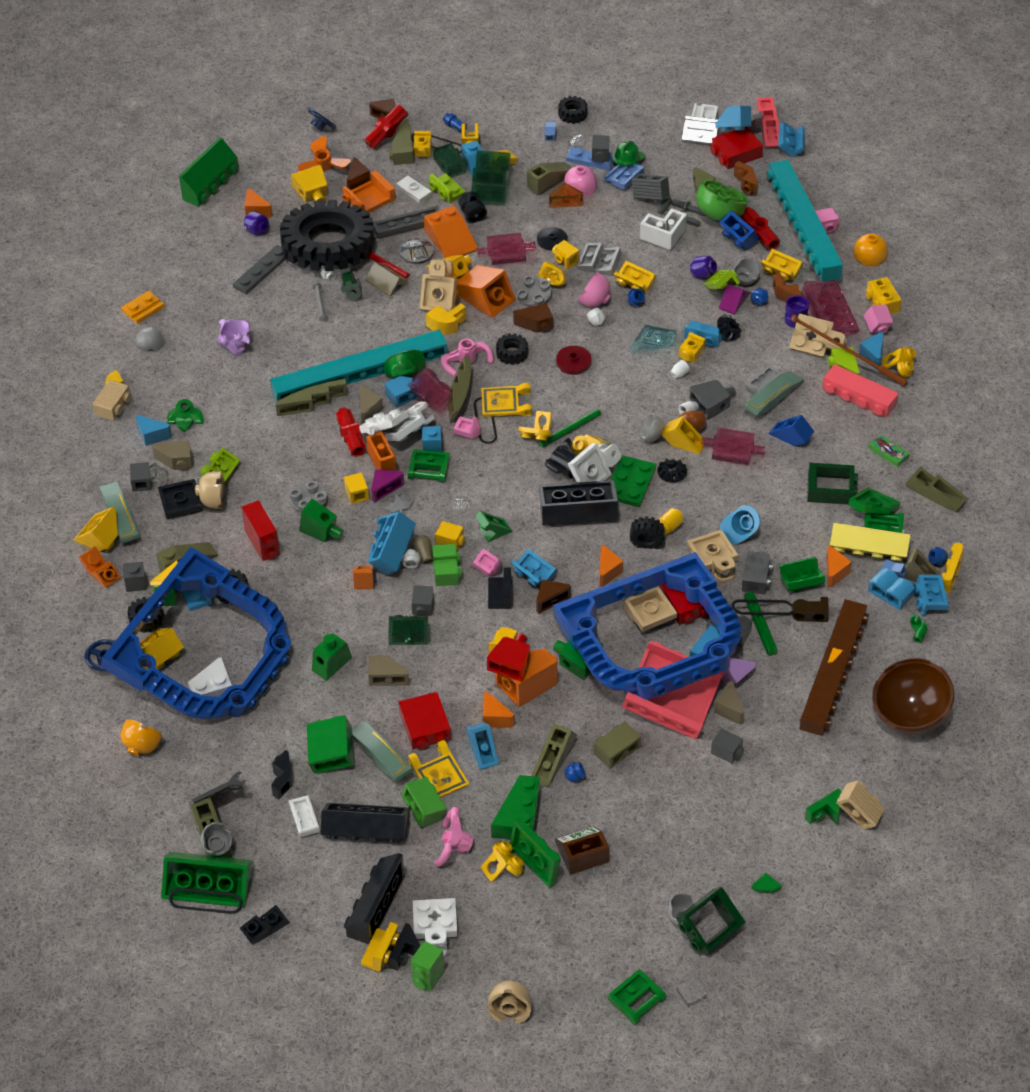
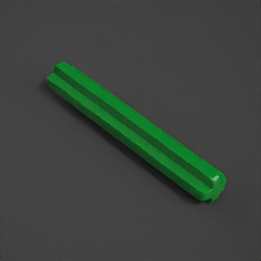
(761, 625)

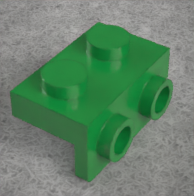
(801, 574)

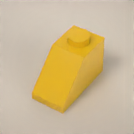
(683, 435)

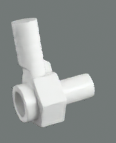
(331, 275)

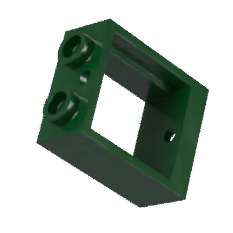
(829, 495)
(727, 911)

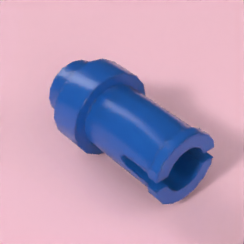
(451, 120)

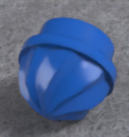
(759, 296)
(635, 297)
(938, 556)
(575, 772)

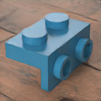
(534, 568)

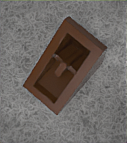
(381, 107)
(357, 174)
(551, 594)

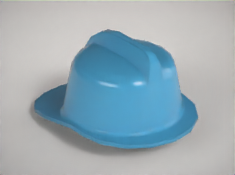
(740, 524)

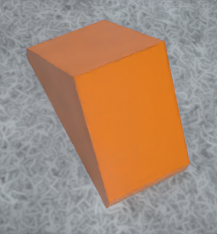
(256, 203)
(610, 566)
(837, 566)
(363, 576)
(496, 713)

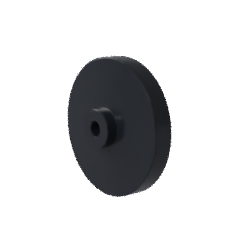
(550, 237)

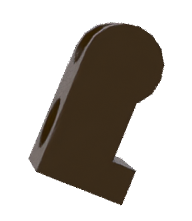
(811, 610)

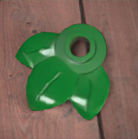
(184, 417)

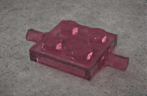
(506, 248)
(733, 446)

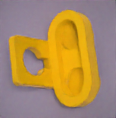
(904, 360)
(541, 434)
(580, 443)
(503, 854)

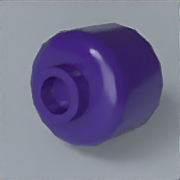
(256, 223)
(703, 267)

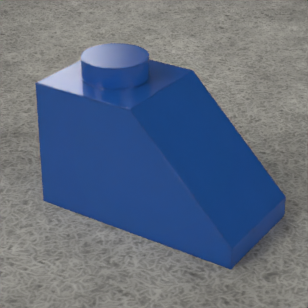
(793, 431)

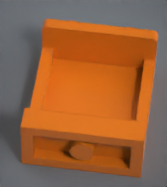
(370, 194)

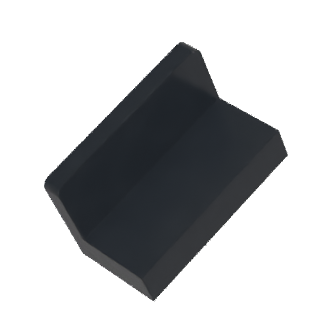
(500, 590)

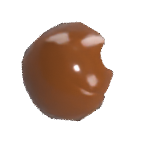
(695, 418)

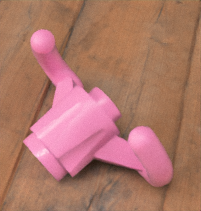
(468, 349)
(453, 838)

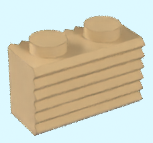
(112, 400)
(860, 805)

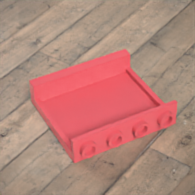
(681, 708)

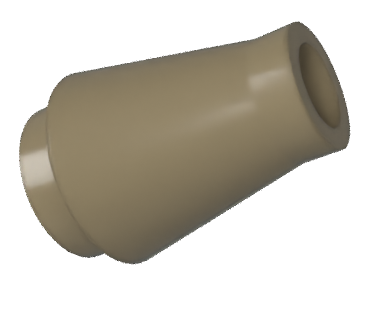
(423, 547)

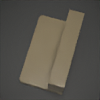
(385, 278)

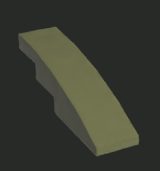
(459, 388)
(307, 398)

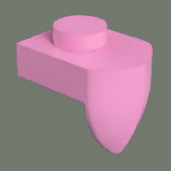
(467, 427)
(487, 563)

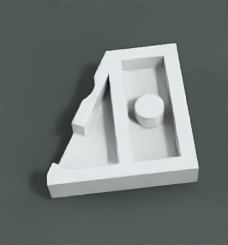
(211, 680)

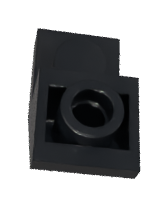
(282, 770)

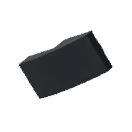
(262, 927)

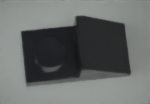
(406, 944)

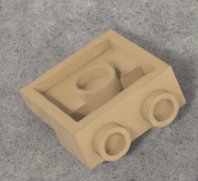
(649, 609)

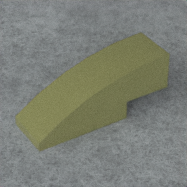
(936, 489)

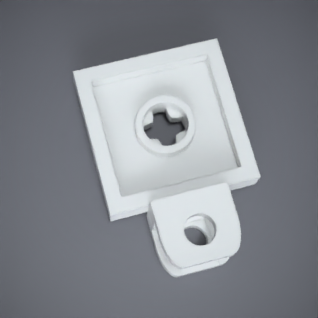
(411, 424)
(597, 457)
(435, 931)

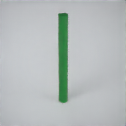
(571, 427)

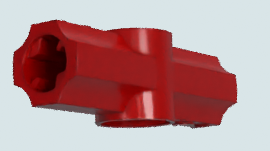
(386, 127)
(761, 228)
(351, 432)

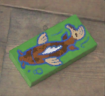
(888, 450)

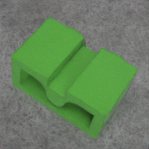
(445, 565)
(424, 801)
(427, 966)

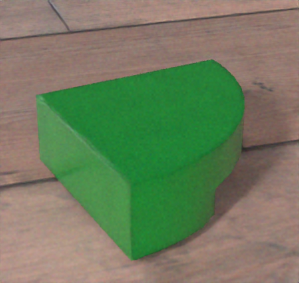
(766, 884)

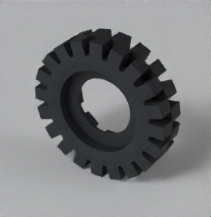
(354, 246)

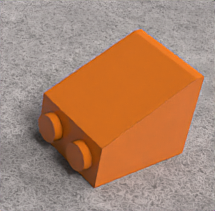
(486, 289)
(539, 678)

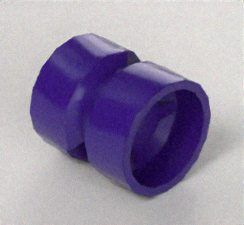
(794, 306)

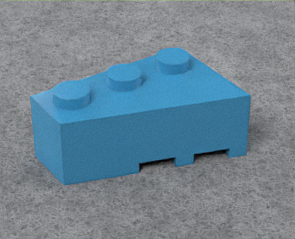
(391, 542)

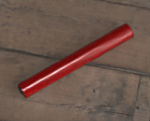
(378, 259)

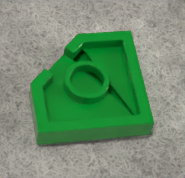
(873, 502)

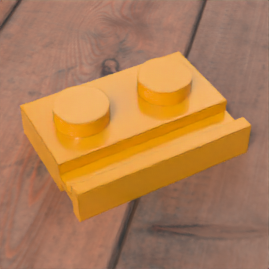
(142, 307)

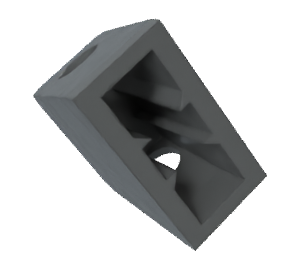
(711, 397)

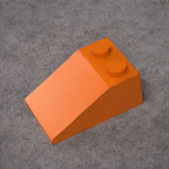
(449, 232)

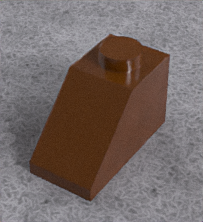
(534, 318)

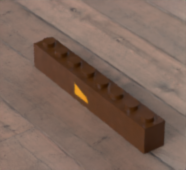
(833, 668)

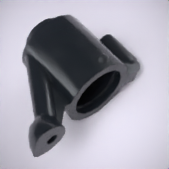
(560, 458)

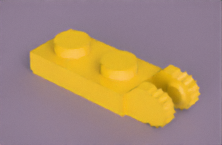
(953, 566)

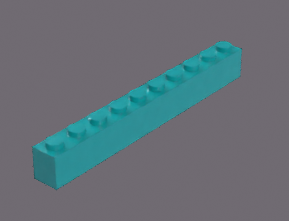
(805, 221)
(357, 366)

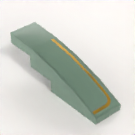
(772, 393)
(125, 523)
(381, 751)

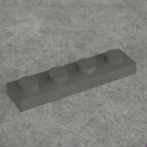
(402, 222)
(260, 270)

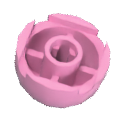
(582, 179)
(596, 291)

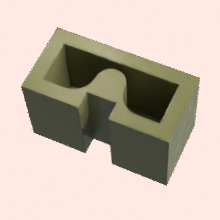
(617, 744)

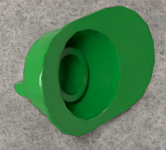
(627, 154)
(404, 364)

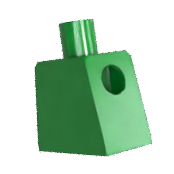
(319, 522)
(330, 656)
(571, 659)

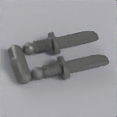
(685, 205)

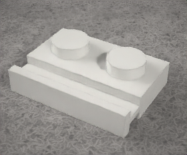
(705, 111)
(699, 130)

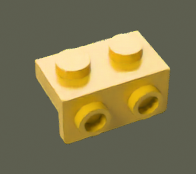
(783, 264)
(635, 277)
(380, 947)

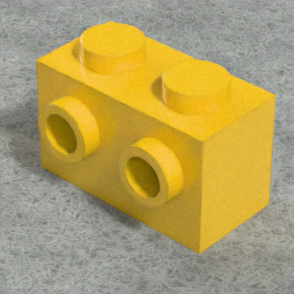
(883, 293)

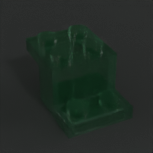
(491, 176)

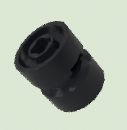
(472, 207)

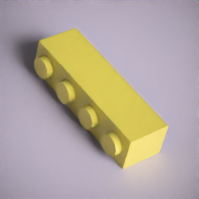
(870, 541)

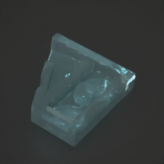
(653, 338)

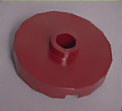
(573, 360)

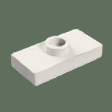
(413, 189)
(304, 816)

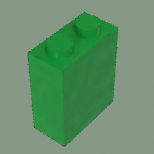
(330, 744)

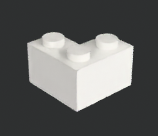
(663, 231)

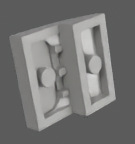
(599, 259)

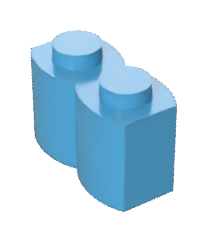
(891, 588)

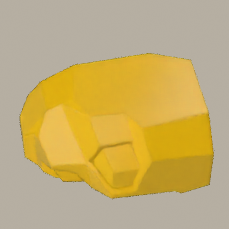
(552, 273)

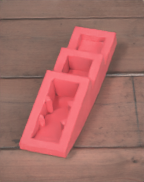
(770, 121)

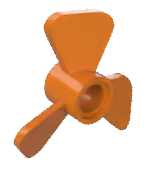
(323, 157)

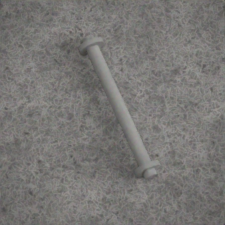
(322, 316)

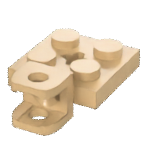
(438, 278)
(817, 345)
(720, 561)

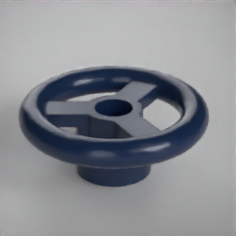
(319, 120)
(99, 653)

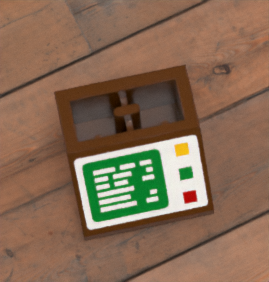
(583, 849)

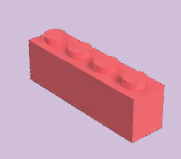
(860, 391)

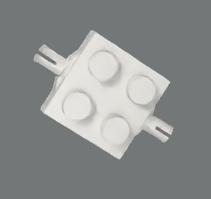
(380, 421)

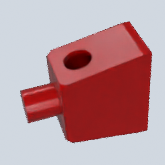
(510, 657)

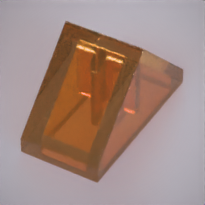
(565, 196)

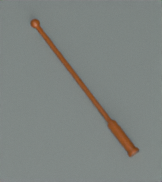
(890, 374)

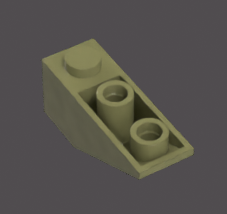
(546, 175)

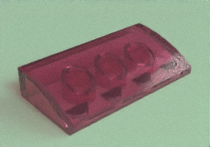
(829, 304)

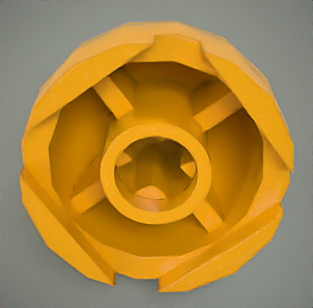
(870, 250)
(139, 738)

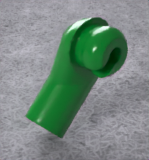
(919, 627)

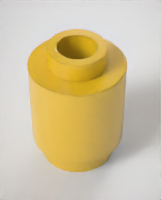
(671, 519)

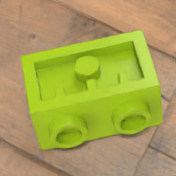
(446, 187)
(722, 279)
(221, 461)

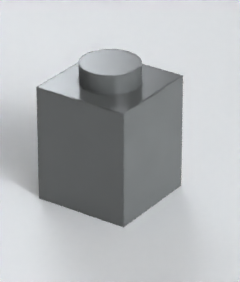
(600, 148)
(140, 476)
(134, 576)
(422, 600)
(727, 746)

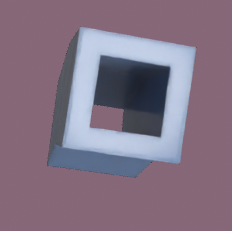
(550, 131)
(898, 568)

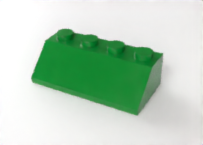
(208, 173)
(206, 873)

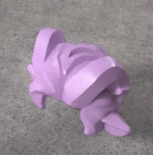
(234, 335)

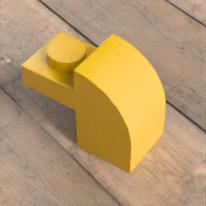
(446, 321)

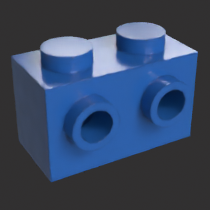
(739, 231)

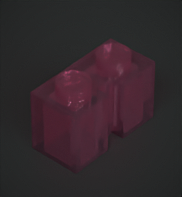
(430, 388)

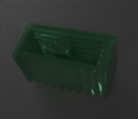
(450, 160)
(408, 630)

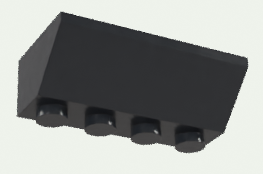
(578, 502)
(364, 821)
(375, 898)

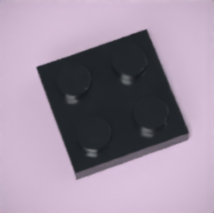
(180, 499)

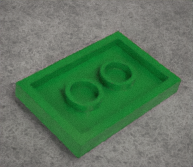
(632, 479)
(535, 852)

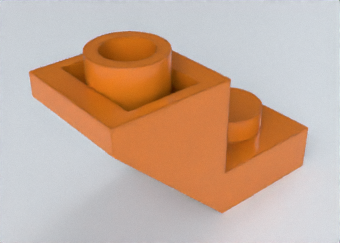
(95, 565)

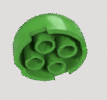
(718, 200)

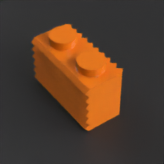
(381, 452)

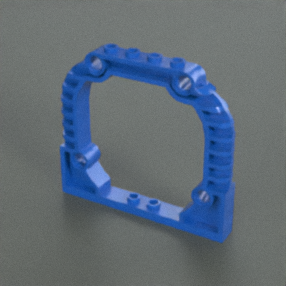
(194, 573)
(683, 574)

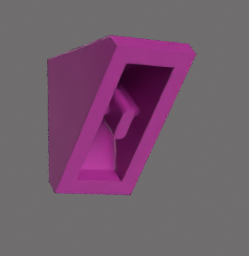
(733, 299)
(385, 483)

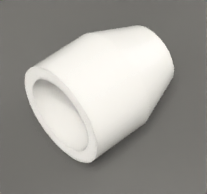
(680, 369)
(688, 406)

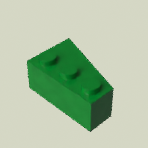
(520, 802)

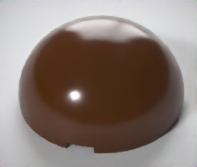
(913, 696)

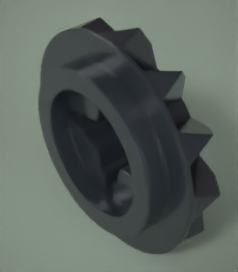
(728, 327)
(674, 475)

